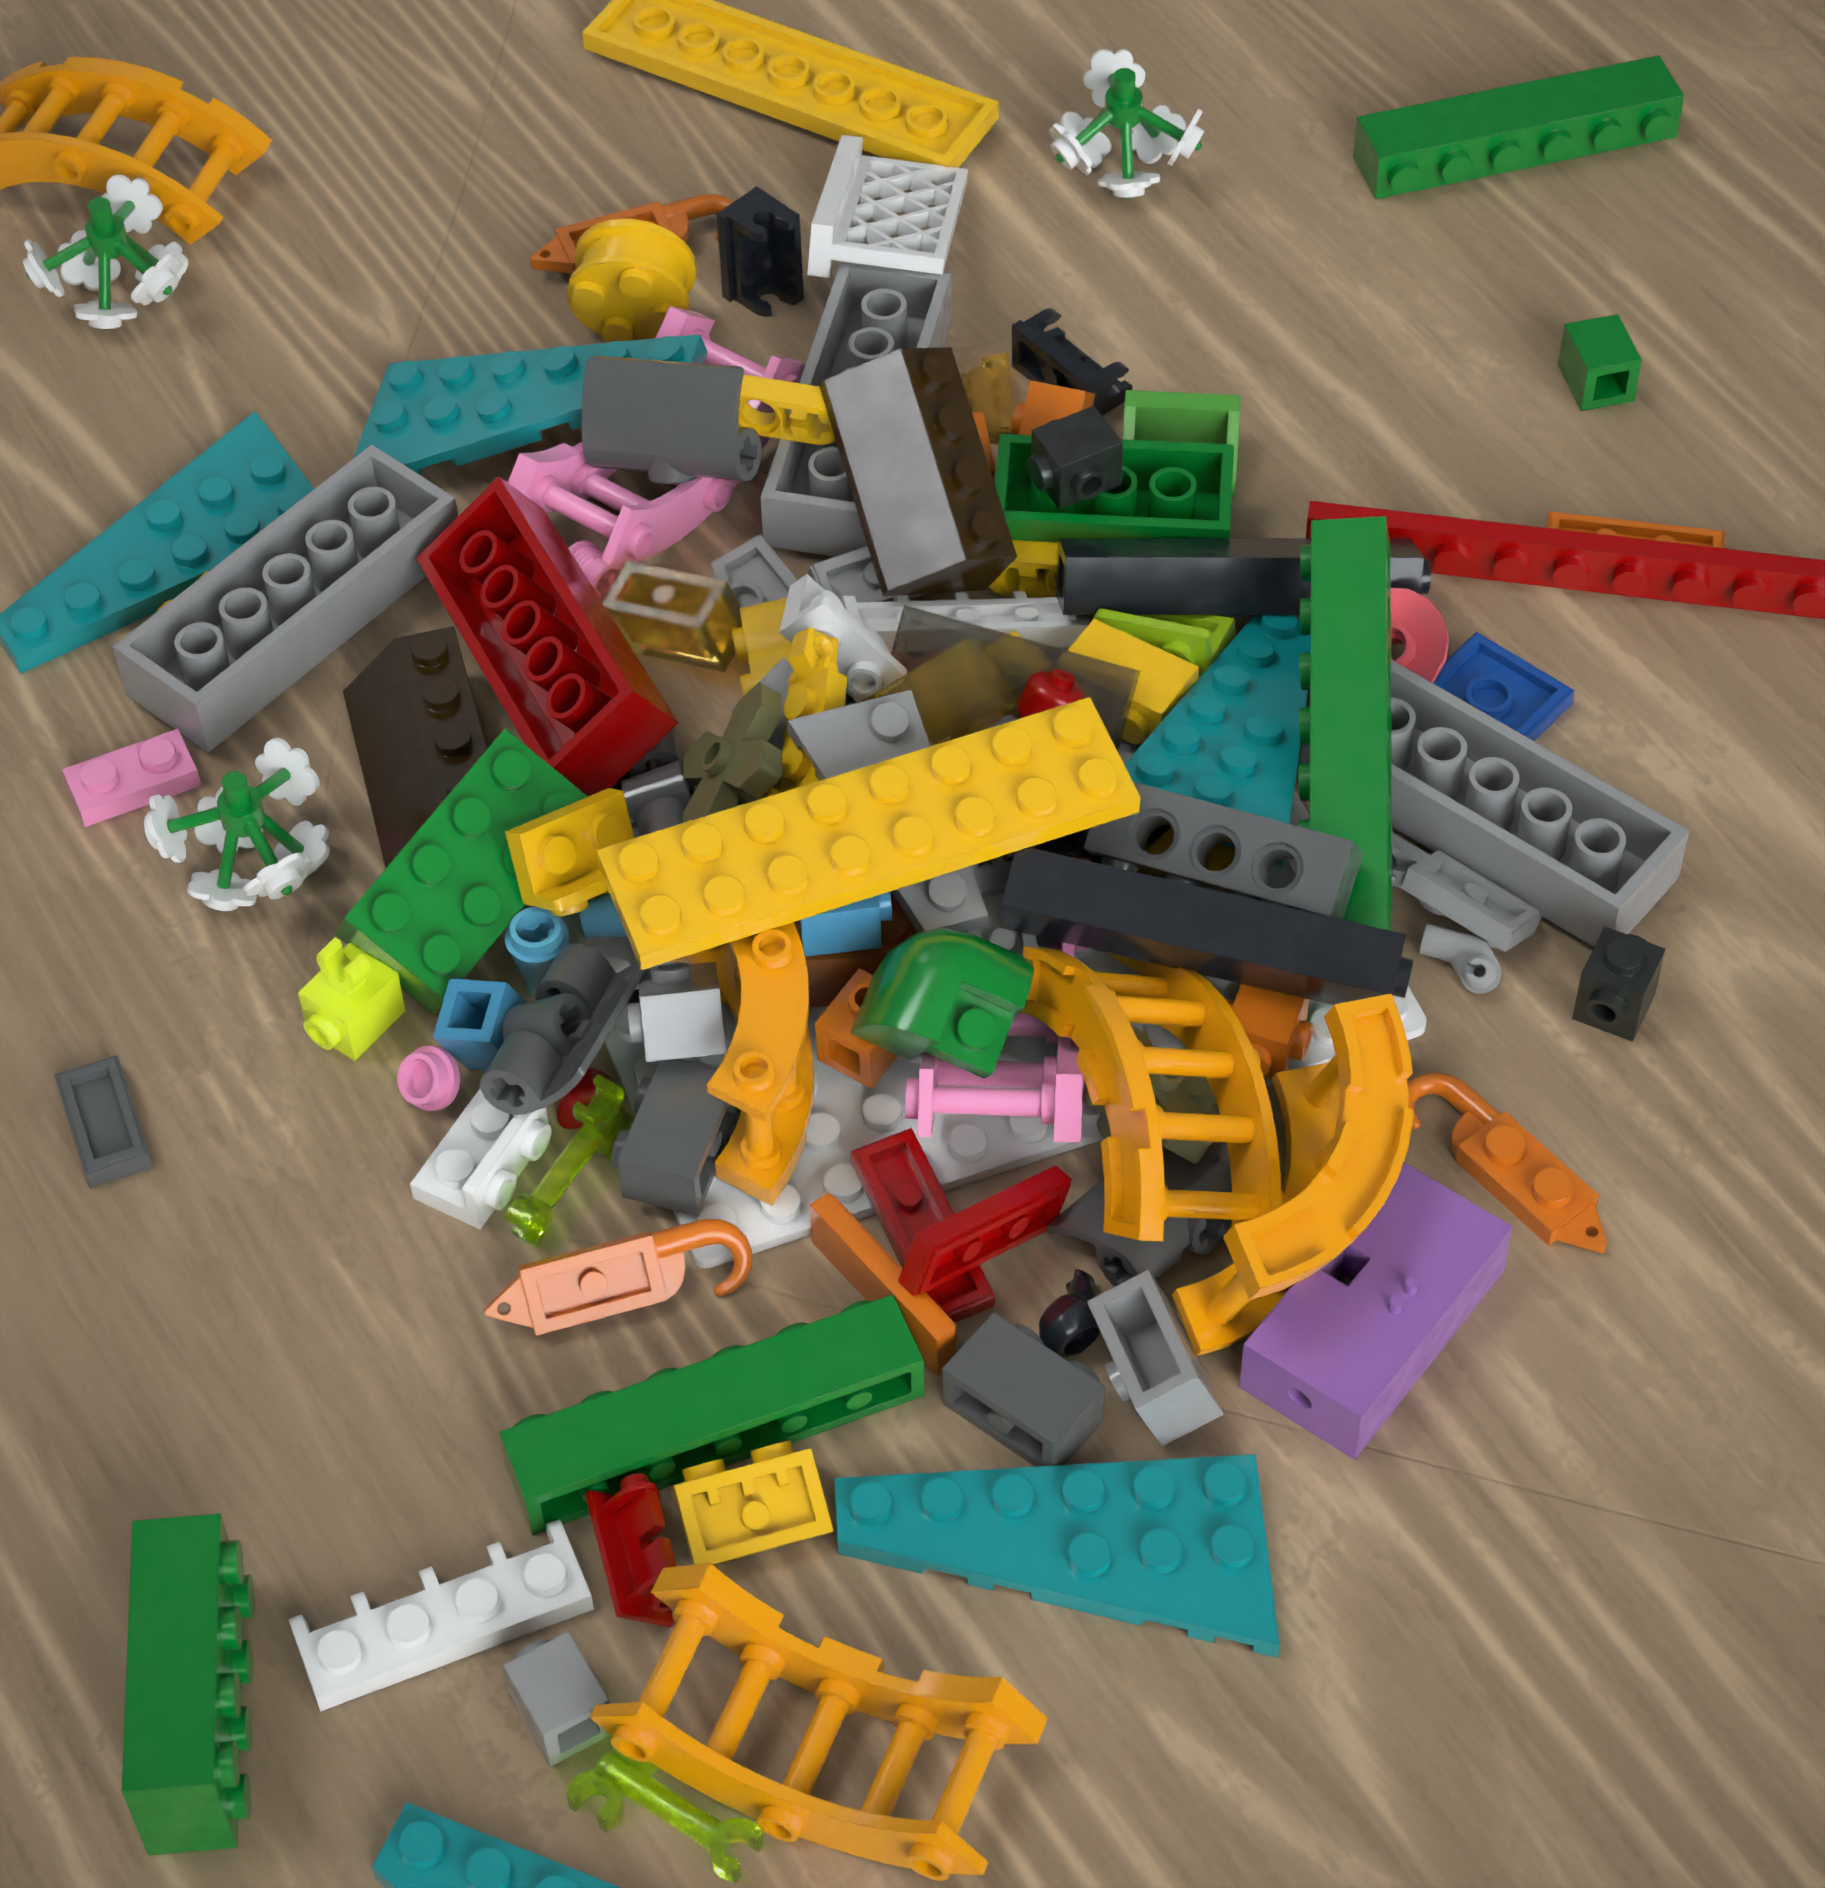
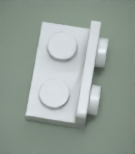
(860, 650)
(480, 1161)

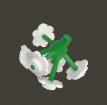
(1115, 88)
(93, 252)
(237, 821)

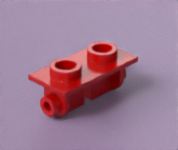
(628, 1554)

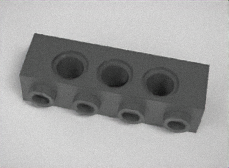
(1324, 861)

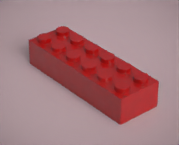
(545, 640)

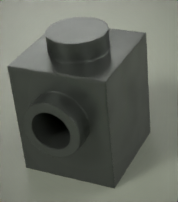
(1075, 457)
(1618, 983)

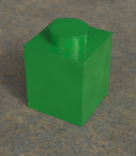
(1599, 362)

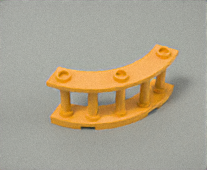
(114, 89)
(769, 1058)
(1116, 1068)
(1343, 1156)
(844, 1681)

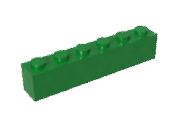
(1517, 126)
(715, 1409)

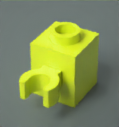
(350, 1000)

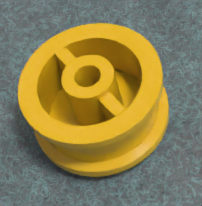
(629, 278)

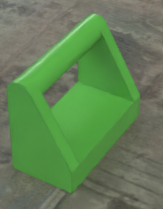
(1183, 419)

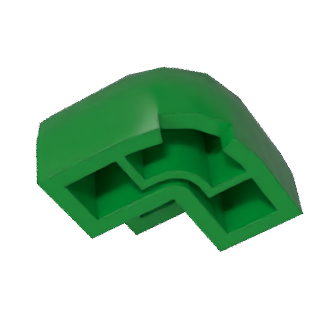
(945, 998)

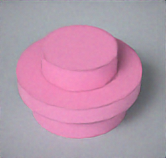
(429, 1078)

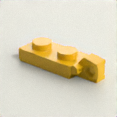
(812, 689)

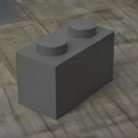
(674, 1138)
(1023, 1393)

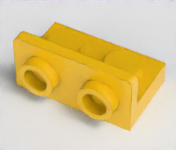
(558, 851)
(751, 1506)

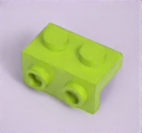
(1189, 637)

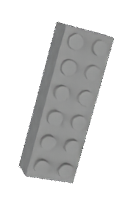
(865, 317)
(284, 599)
(1524, 814)

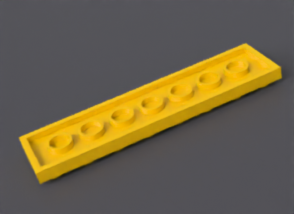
(795, 77)
(866, 832)

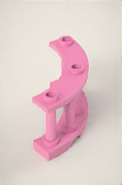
(563, 479)
(1057, 1077)

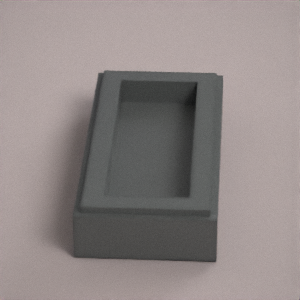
(103, 1121)

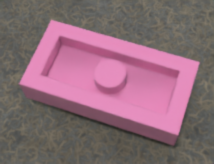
(130, 776)

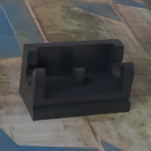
(760, 252)
(1057, 361)

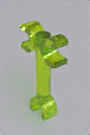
(601, 1124)
(621, 1775)

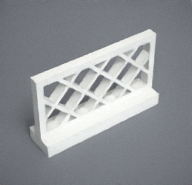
(848, 202)

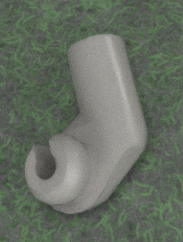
(1467, 954)

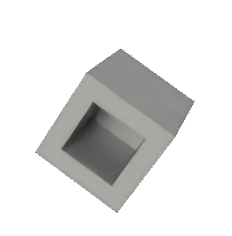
(556, 1696)

